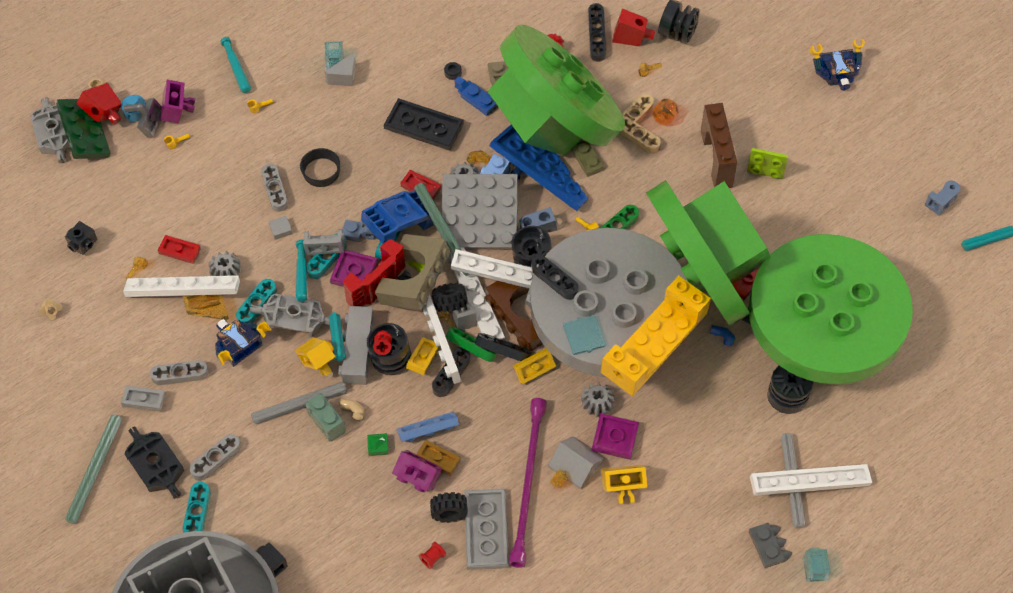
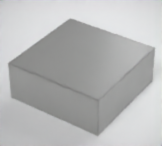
(280, 227)

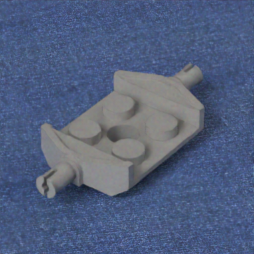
(50, 139)
(306, 320)

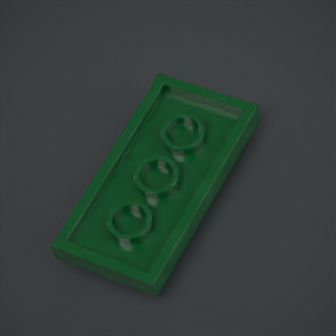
(82, 131)

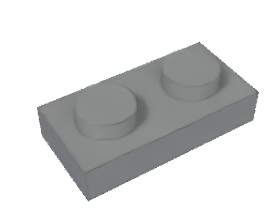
(143, 398)

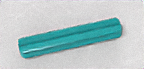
(987, 238)
(337, 336)

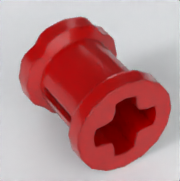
(387, 339)
(432, 555)

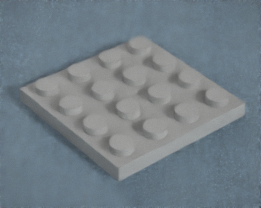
(481, 209)

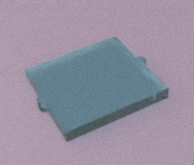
(584, 335)

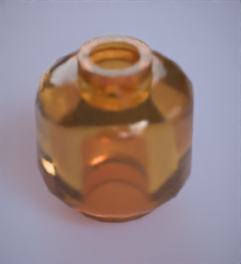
(665, 111)

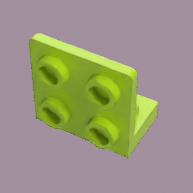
(767, 163)

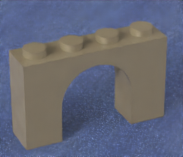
(415, 291)

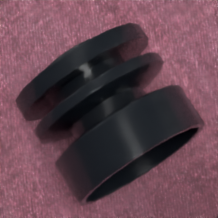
(678, 21)
(530, 243)
(400, 351)
(788, 392)

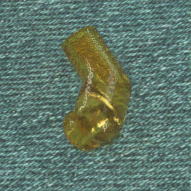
(476, 156)

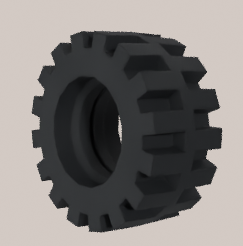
(449, 297)
(448, 507)

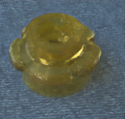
(559, 478)

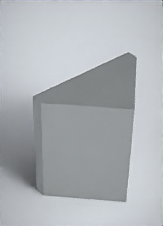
(576, 460)

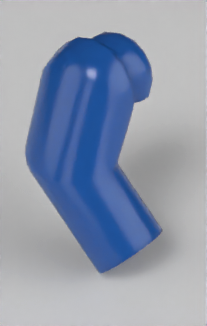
(724, 332)

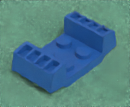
(395, 214)

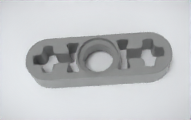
(276, 180)
(165, 379)
(200, 462)

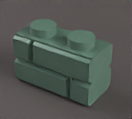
(325, 417)

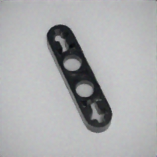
(596, 32)

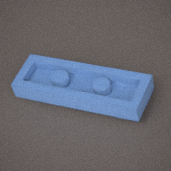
(427, 427)

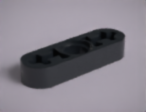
(551, 269)
(502, 347)
(448, 385)

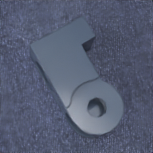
(940, 202)
(542, 218)

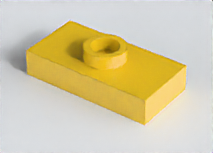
(422, 356)
(534, 366)

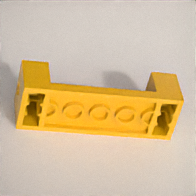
(656, 337)

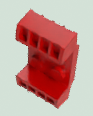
(363, 292)

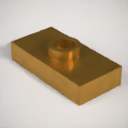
(439, 456)

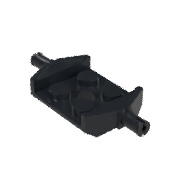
(156, 475)

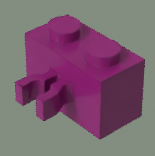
(174, 102)
(416, 471)

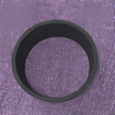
(320, 153)

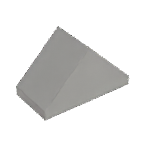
(342, 72)
(464, 317)

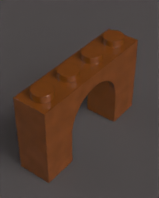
(716, 132)
(500, 297)

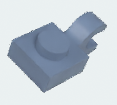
(355, 230)

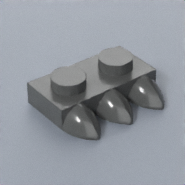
(768, 545)

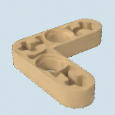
(633, 126)

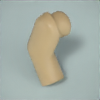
(354, 406)

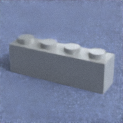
(356, 363)

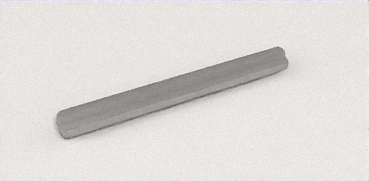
(296, 403)
(790, 464)

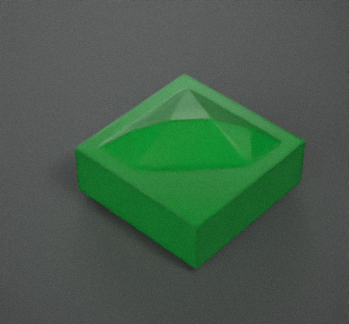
(377, 444)

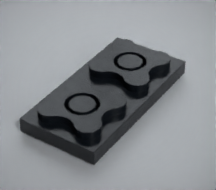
(423, 124)

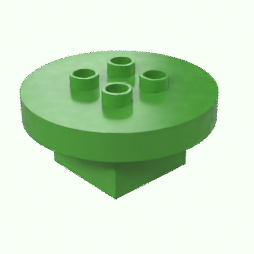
(552, 95)
(714, 240)
(830, 309)

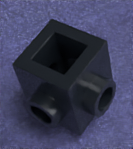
(80, 238)

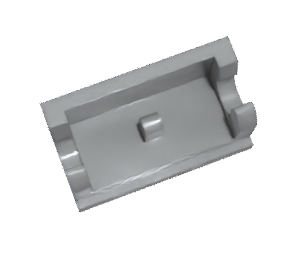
(324, 243)

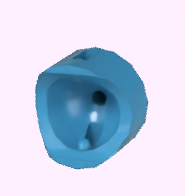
(135, 115)

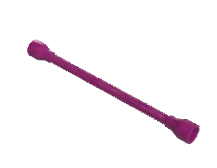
(518, 554)

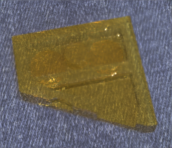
(206, 306)

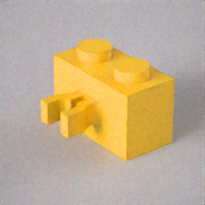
(316, 354)
(624, 479)

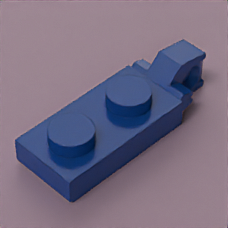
(475, 96)

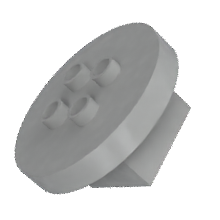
(618, 280)
(197, 565)

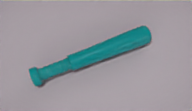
(240, 76)
(301, 273)

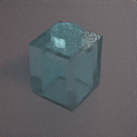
(333, 53)
(816, 565)

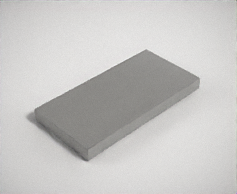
(486, 529)

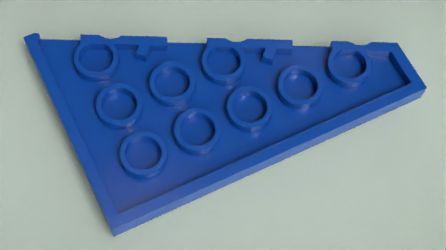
(541, 166)

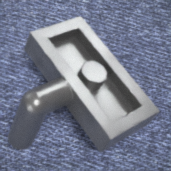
(150, 116)

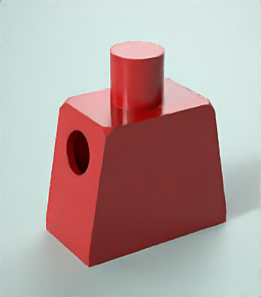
(631, 29)
(100, 103)

